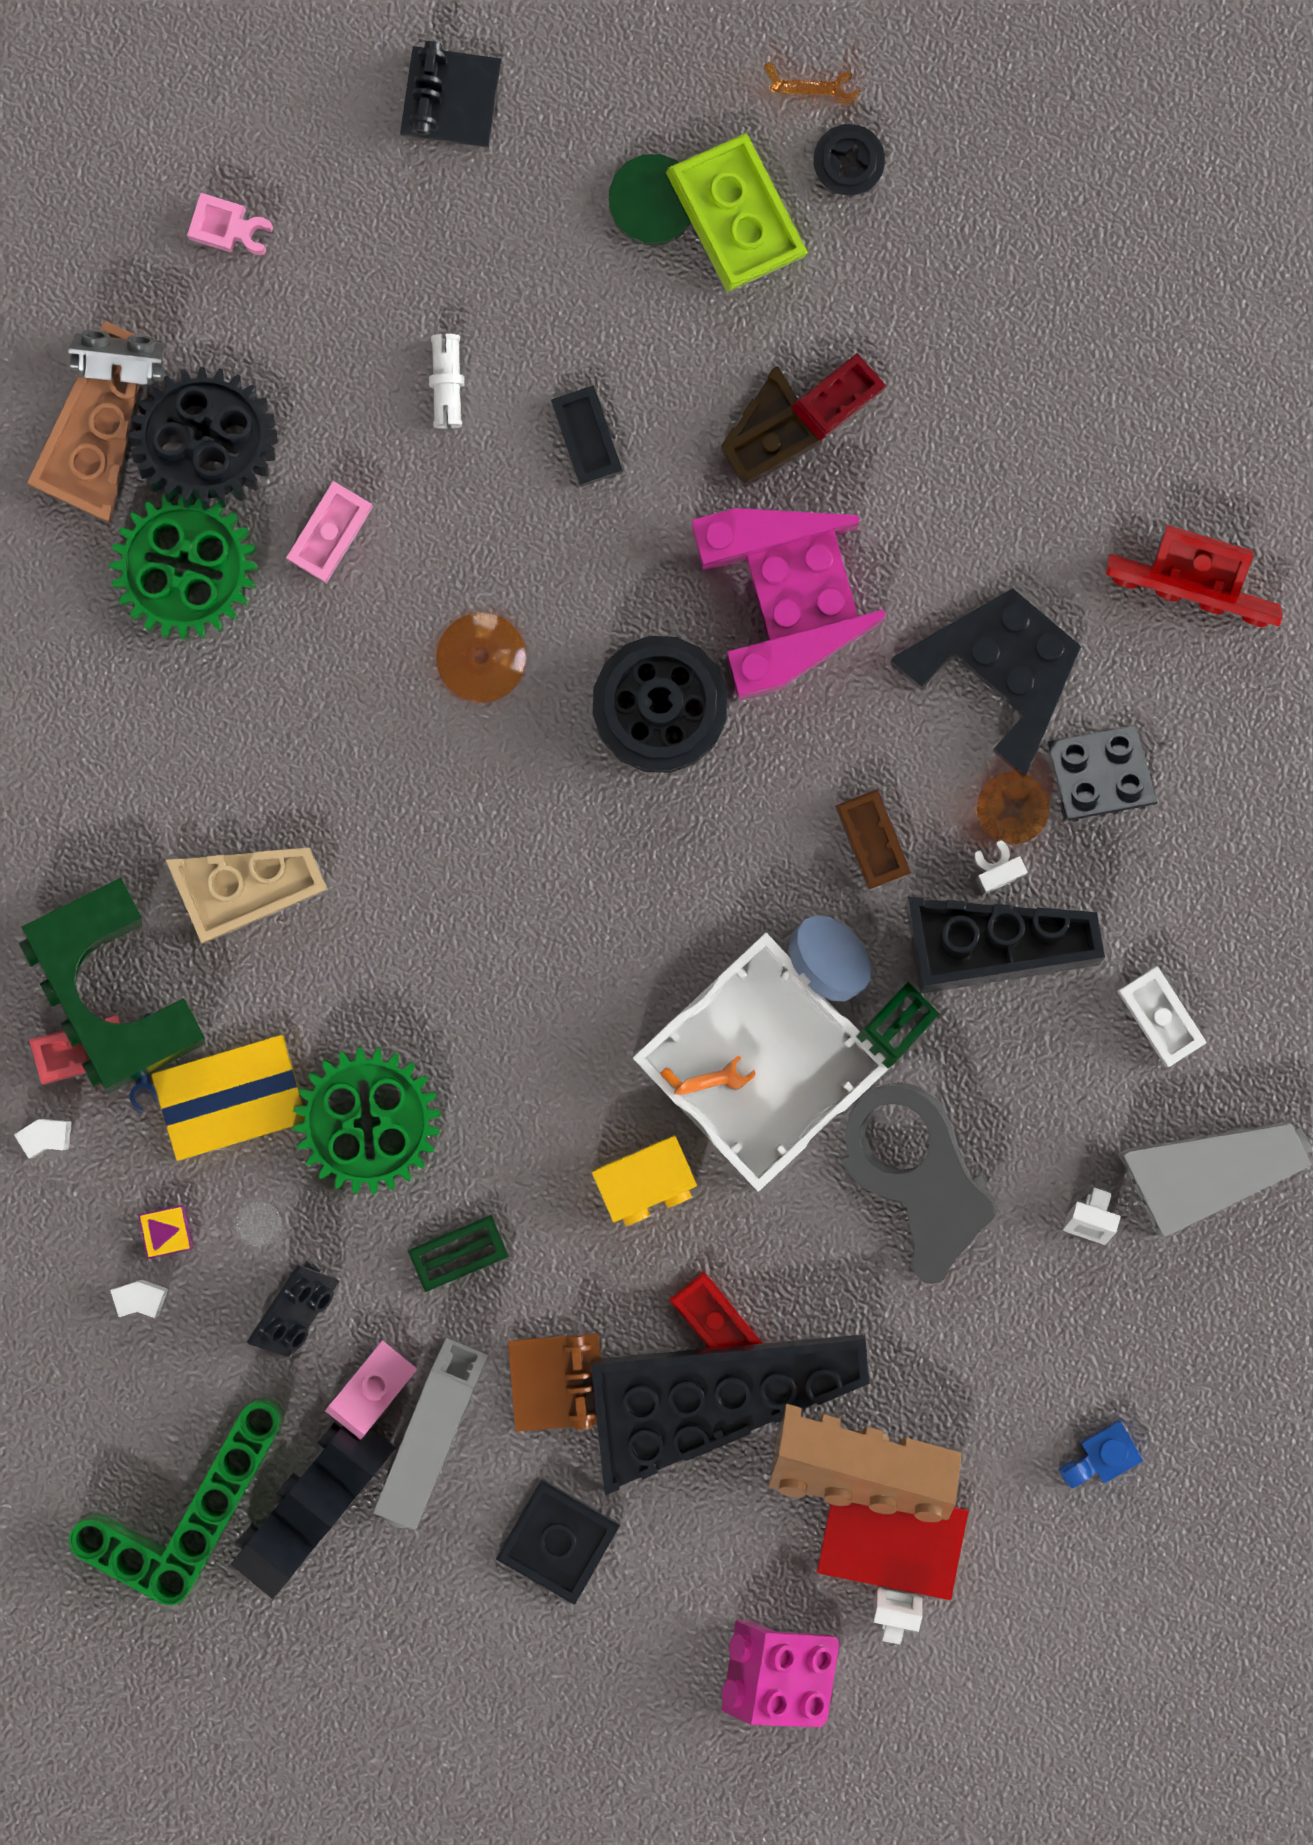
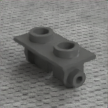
(96, 354)

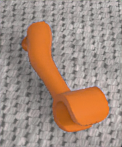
(727, 1076)

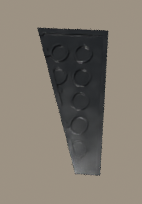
(697, 1400)

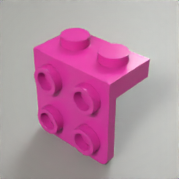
(779, 1676)

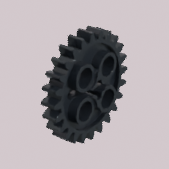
(182, 469)

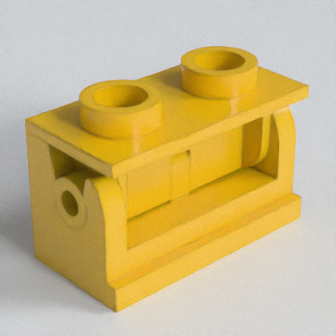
(645, 1180)

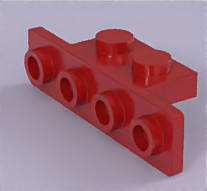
(1198, 571)

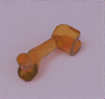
(812, 87)

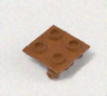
(553, 1381)

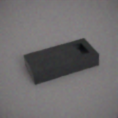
(586, 436)

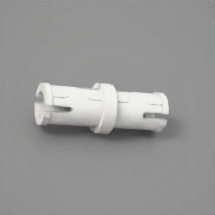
(446, 381)

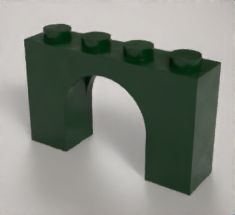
(114, 1050)

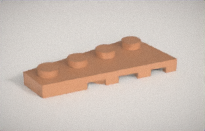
(89, 442)

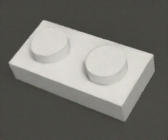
(1161, 1016)

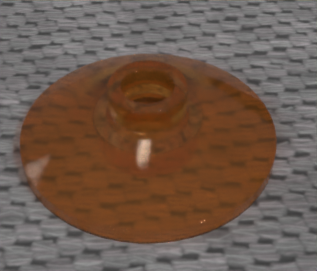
(481, 681)

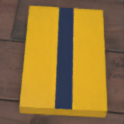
(229, 1097)

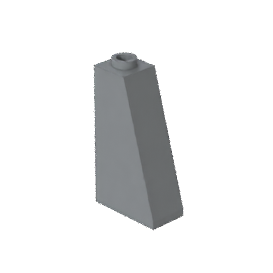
(1205, 1174)
(430, 1434)

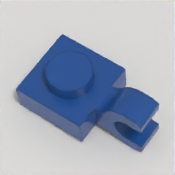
(1106, 1454)

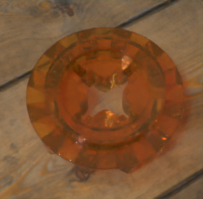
(1034, 812)

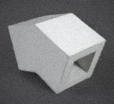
(44, 1135)
(139, 1297)

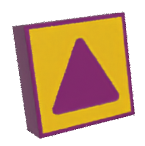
(165, 1231)

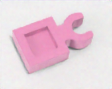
(222, 224)

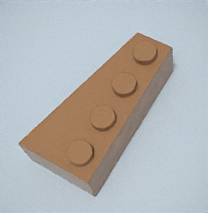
(863, 1468)

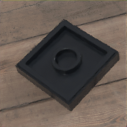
(558, 1541)

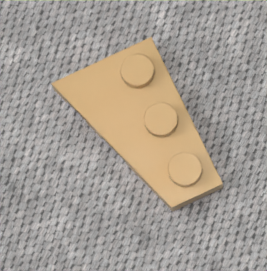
(243, 888)

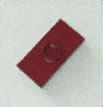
(838, 397)

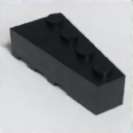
(983, 943)

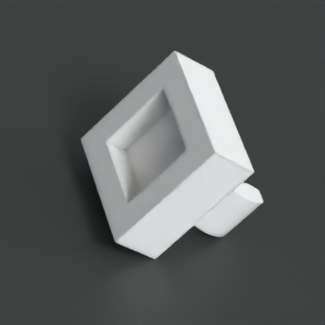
(999, 873)
(1092, 1218)
(897, 1612)

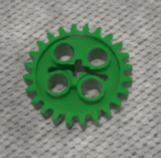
(172, 605)
(407, 1115)

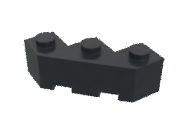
(309, 1507)

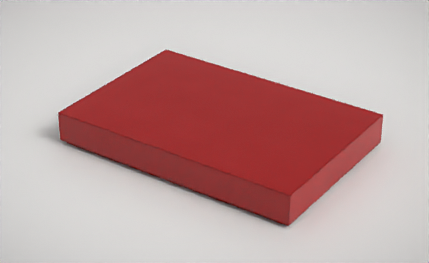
(893, 1549)

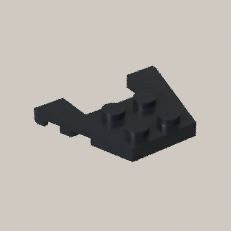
(1014, 654)

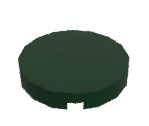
(646, 202)

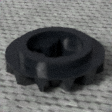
(842, 141)

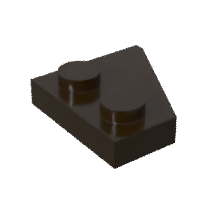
(767, 432)

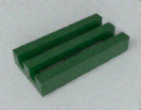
(880, 1043)
(493, 1238)

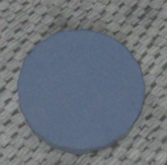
(830, 958)

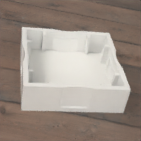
(793, 1039)

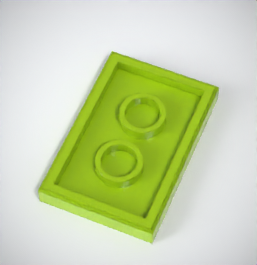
(736, 212)

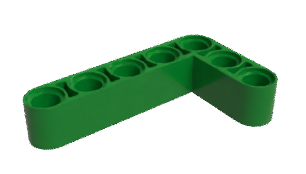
(197, 1517)

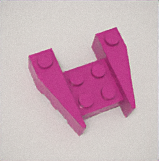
(797, 589)

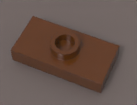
(872, 839)

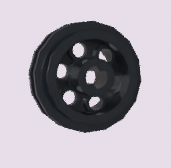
(665, 656)

